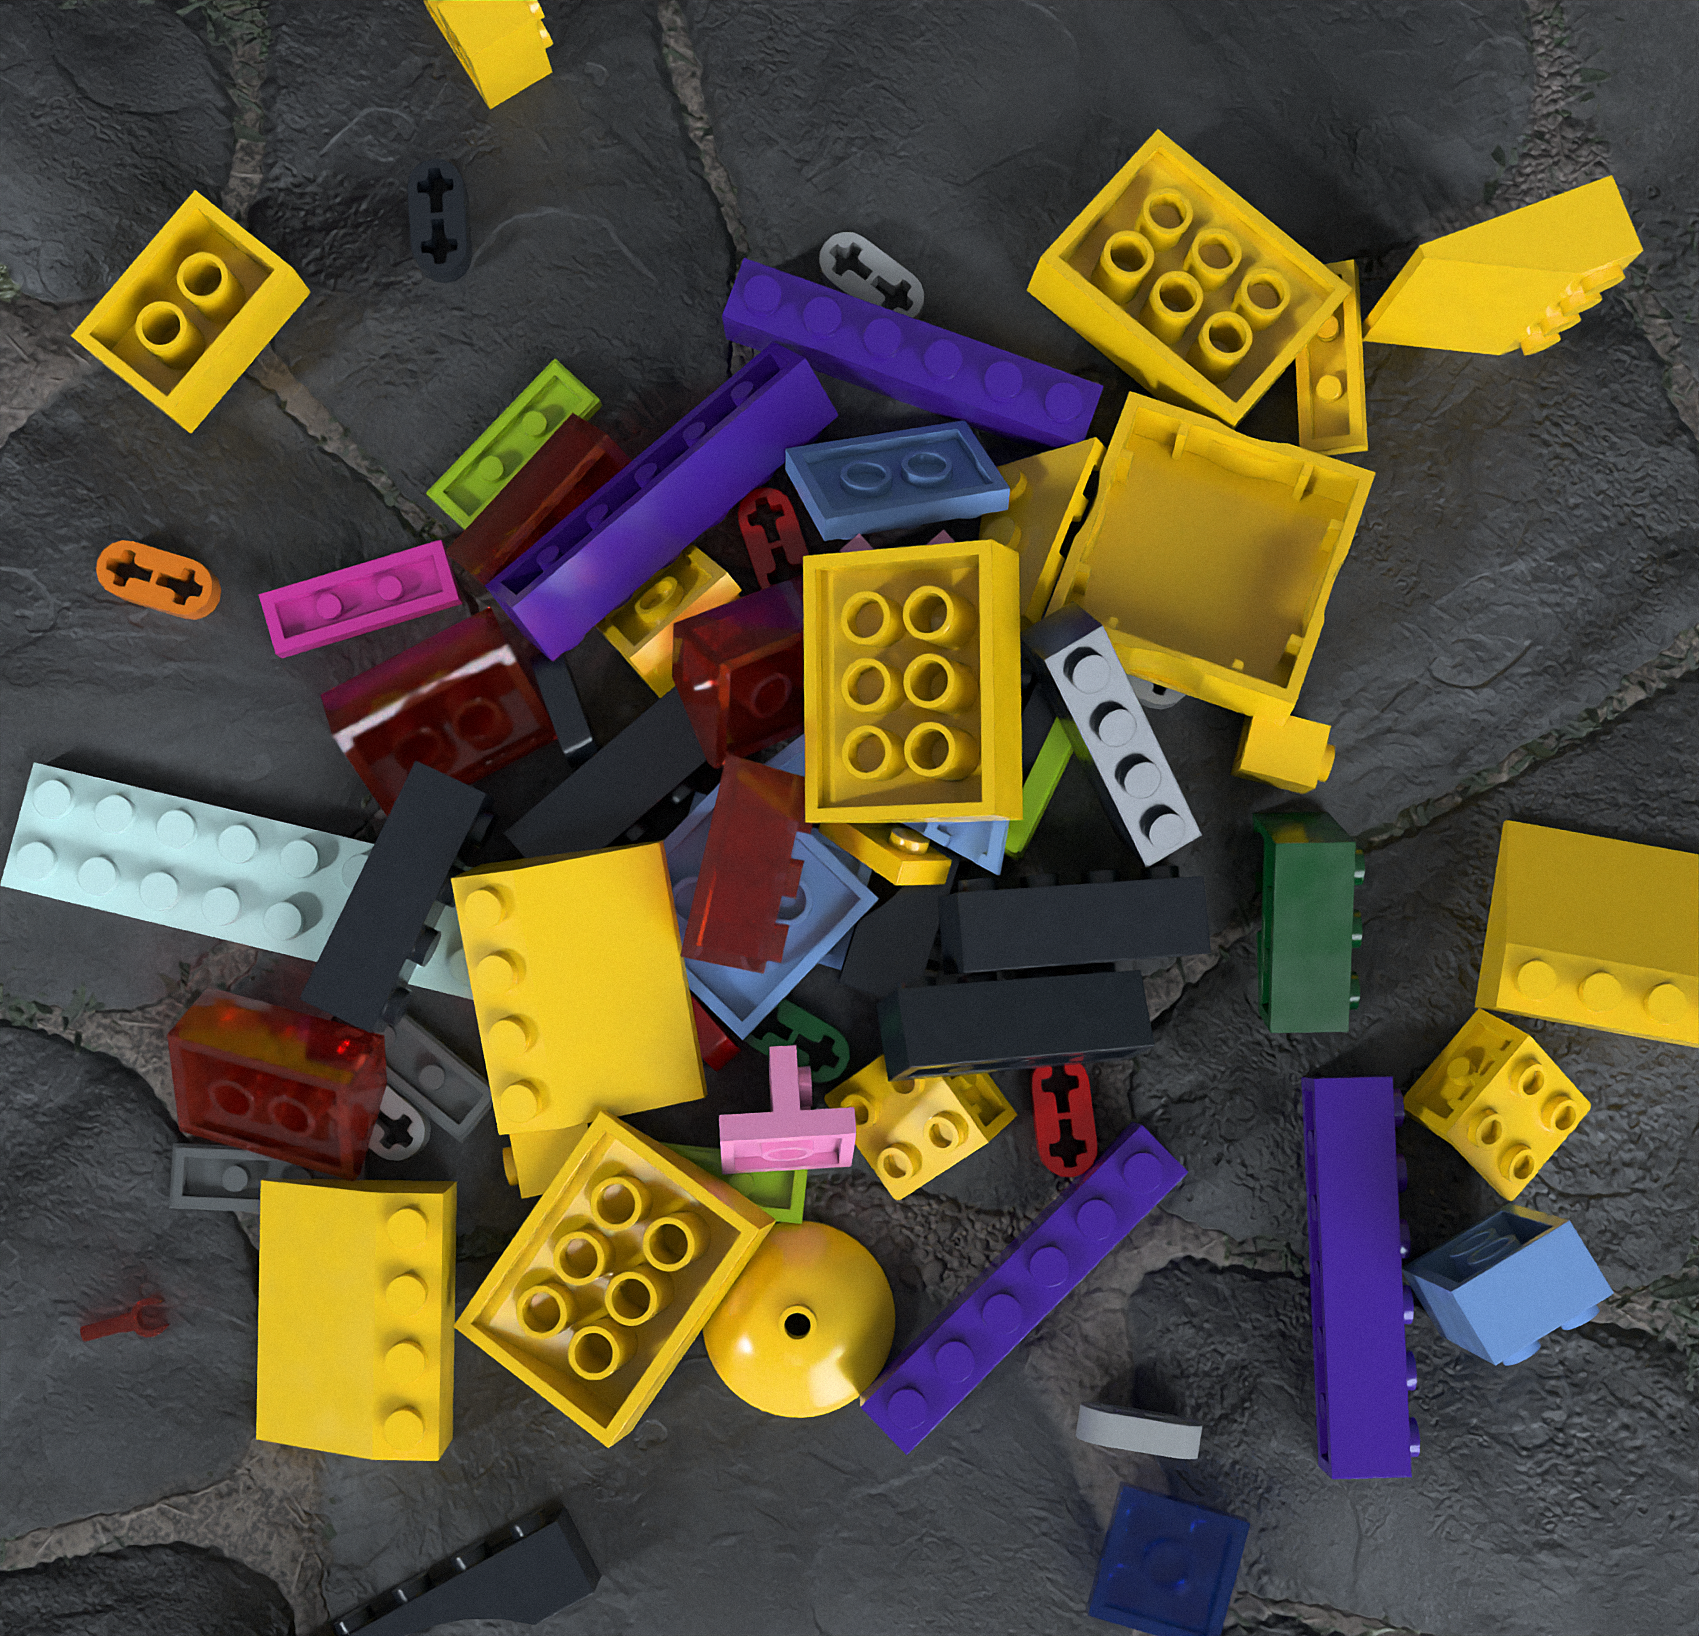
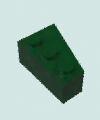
(1307, 922)

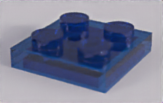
(1167, 1564)

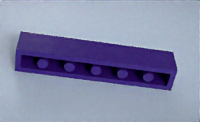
(910, 359)
(663, 500)
(1357, 1277)
(1020, 1286)

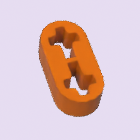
(163, 567)

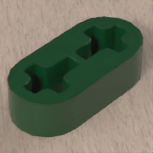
(810, 1027)

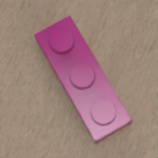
(360, 599)

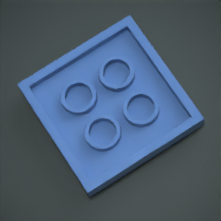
(822, 913)

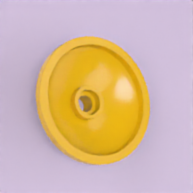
(850, 1314)

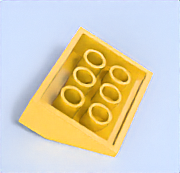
(1510, 276)
(1186, 285)
(913, 684)
(1593, 934)
(579, 986)
(613, 1276)
(357, 1316)

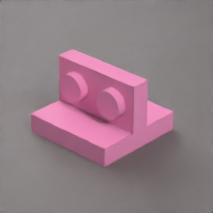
(792, 1132)

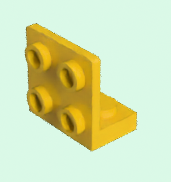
(1497, 1102)
(920, 1125)

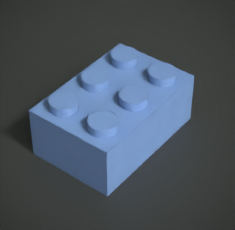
(1508, 1283)

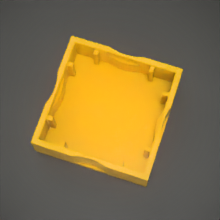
(1212, 556)

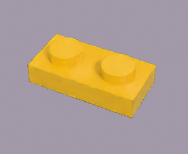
(891, 851)

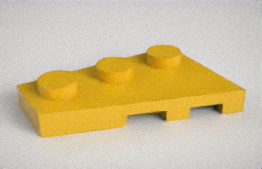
(1042, 504)

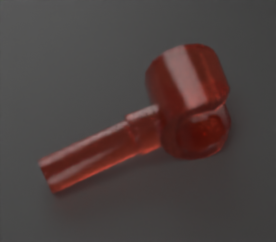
(125, 1323)

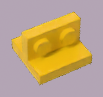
(645, 623)

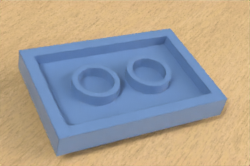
(896, 480)

